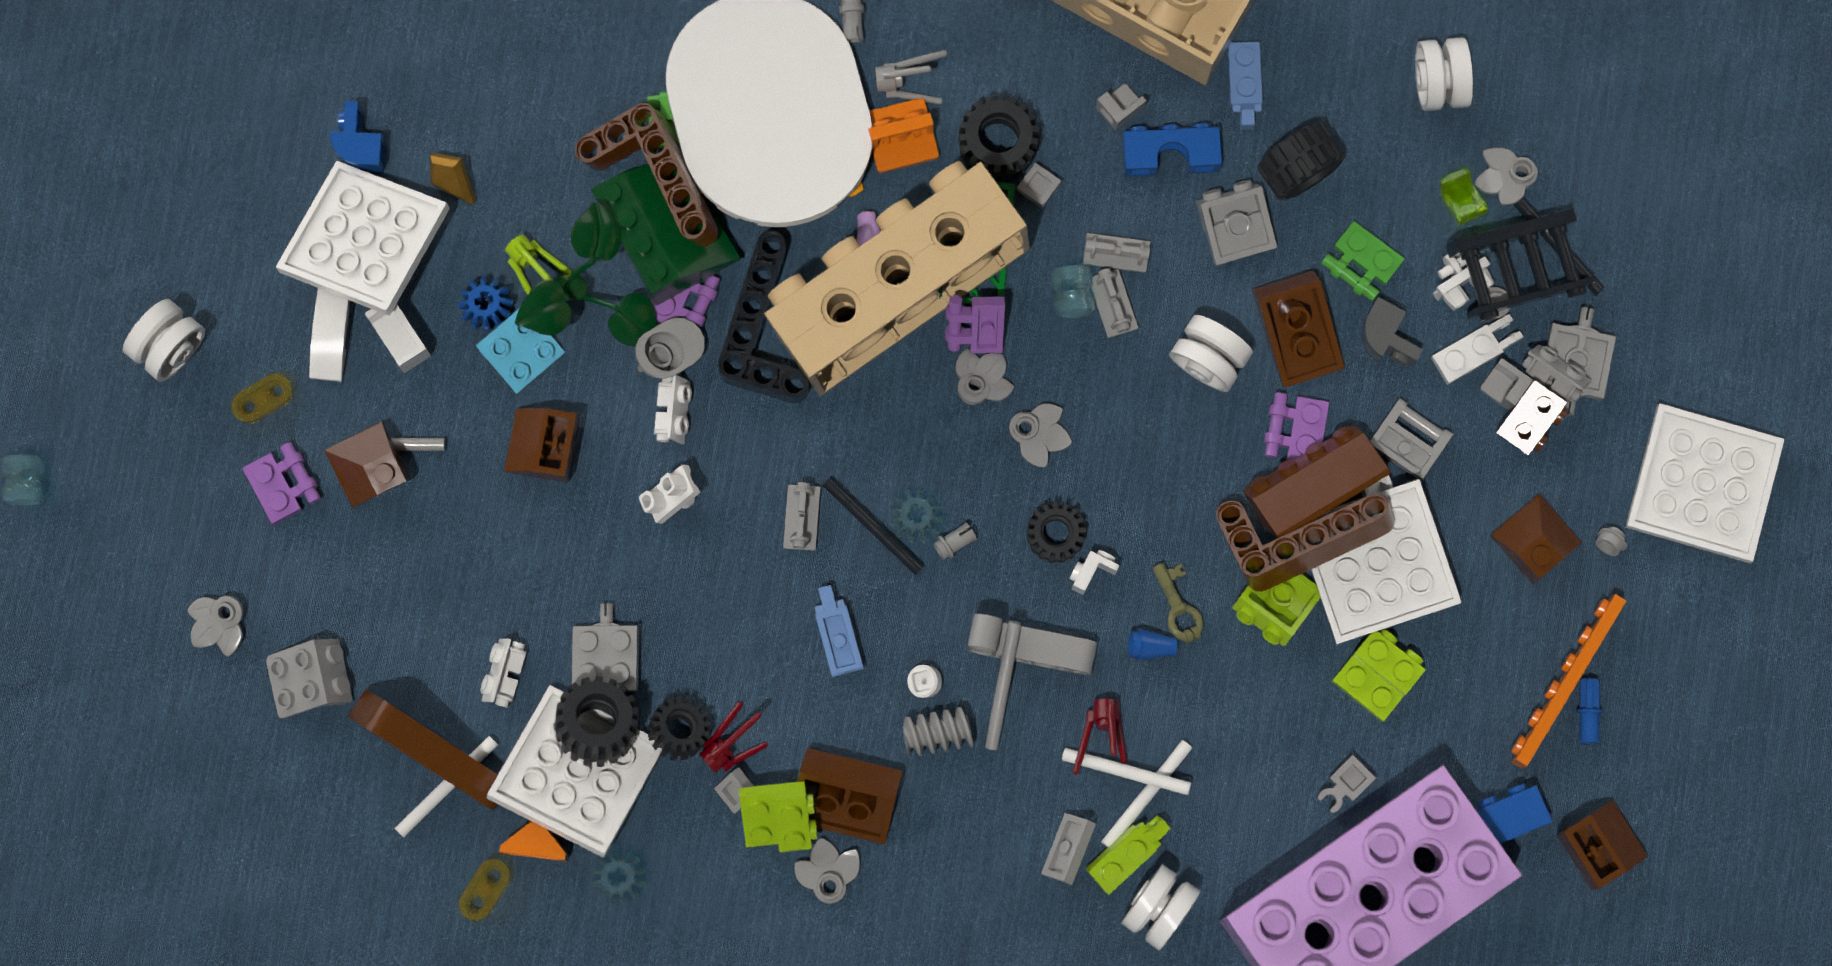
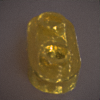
(261, 396)
(483, 889)

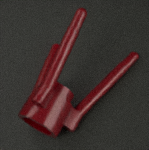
(1107, 718)
(717, 753)

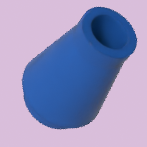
(1150, 645)

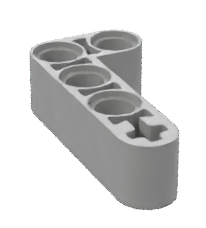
(1033, 646)

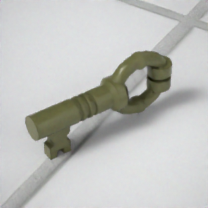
(1165, 578)

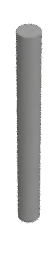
(1003, 685)

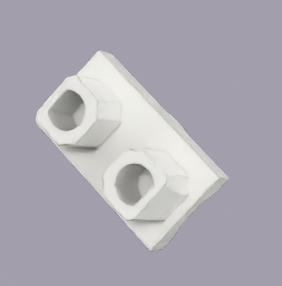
(1451, 289)
(670, 495)

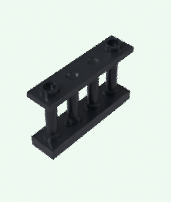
(1527, 234)

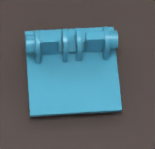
(518, 352)

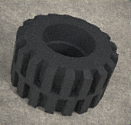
(1005, 113)
(1301, 161)
(602, 697)

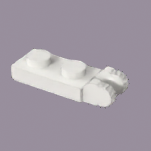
(1473, 350)

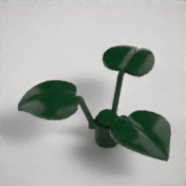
(545, 306)

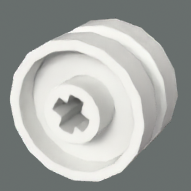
(1444, 74)
(163, 340)
(1211, 353)
(1159, 906)

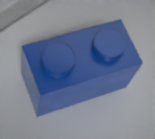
(1514, 815)

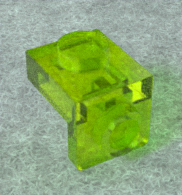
(1461, 197)

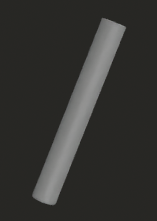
(419, 444)

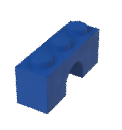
(1197, 144)

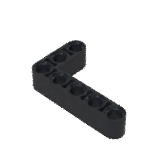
(753, 324)

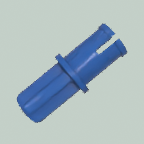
(1589, 710)

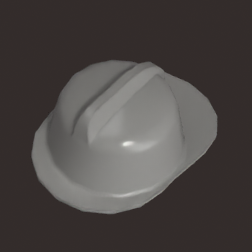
(669, 348)

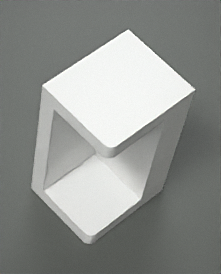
(399, 338)

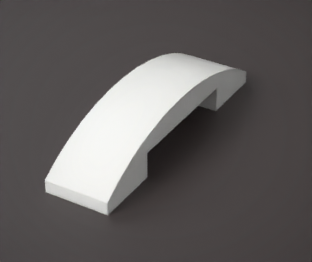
(329, 337)

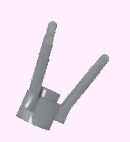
(891, 77)

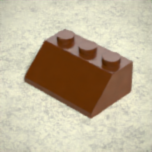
(850, 794)

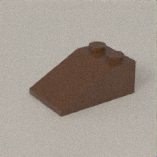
(1298, 328)

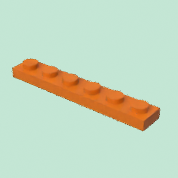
(1560, 691)

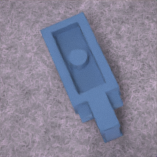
(1245, 81)
(837, 634)

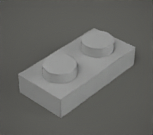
(1068, 848)

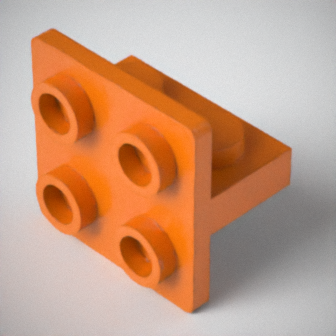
(902, 135)

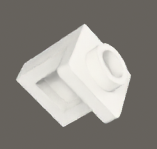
(1084, 572)

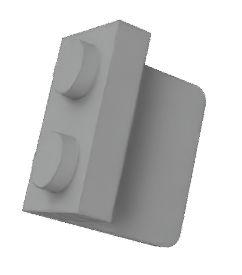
(308, 677)

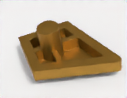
(451, 176)

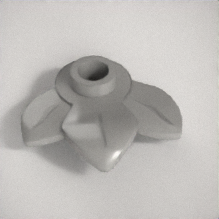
(1502, 177)
(983, 373)
(1044, 434)
(213, 626)
(828, 866)

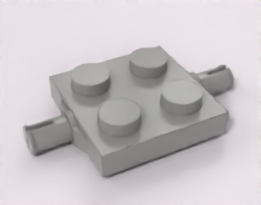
(1585, 349)
(606, 651)

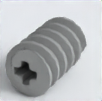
(936, 731)

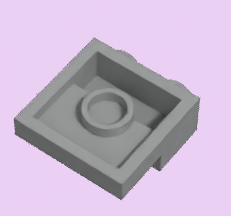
(1236, 222)

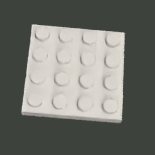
(362, 238)
(1704, 483)
(1390, 576)
(564, 794)

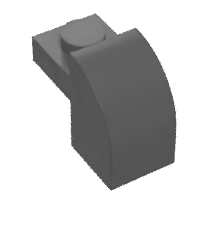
(1379, 335)

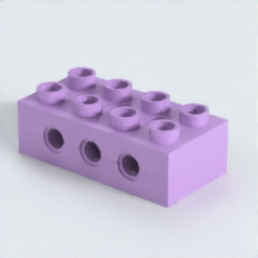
(1379, 853)

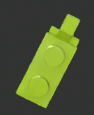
(1127, 854)

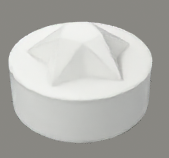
(924, 681)

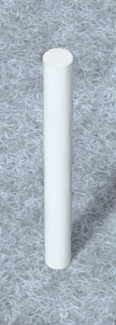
(1129, 772)
(440, 791)
(1146, 795)

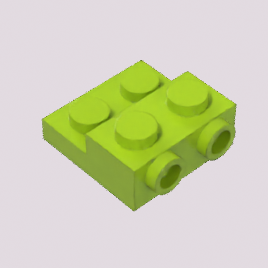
(1278, 609)
(1379, 674)
(778, 816)

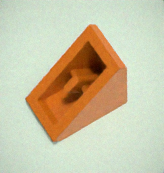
(534, 842)

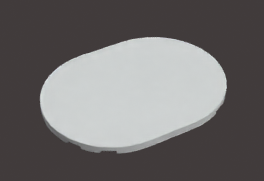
(769, 110)

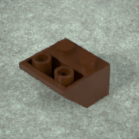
(542, 443)
(1602, 846)

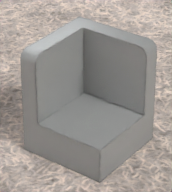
(1120, 106)
(1506, 384)

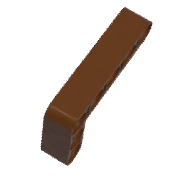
(661, 164)
(1300, 542)
(424, 746)

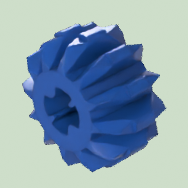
(476, 298)

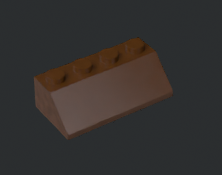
(1315, 481)

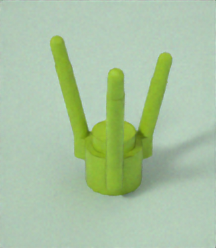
(523, 253)

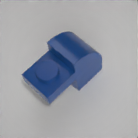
(355, 148)

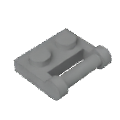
(1405, 448)

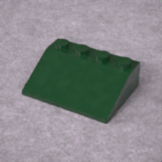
(652, 239)

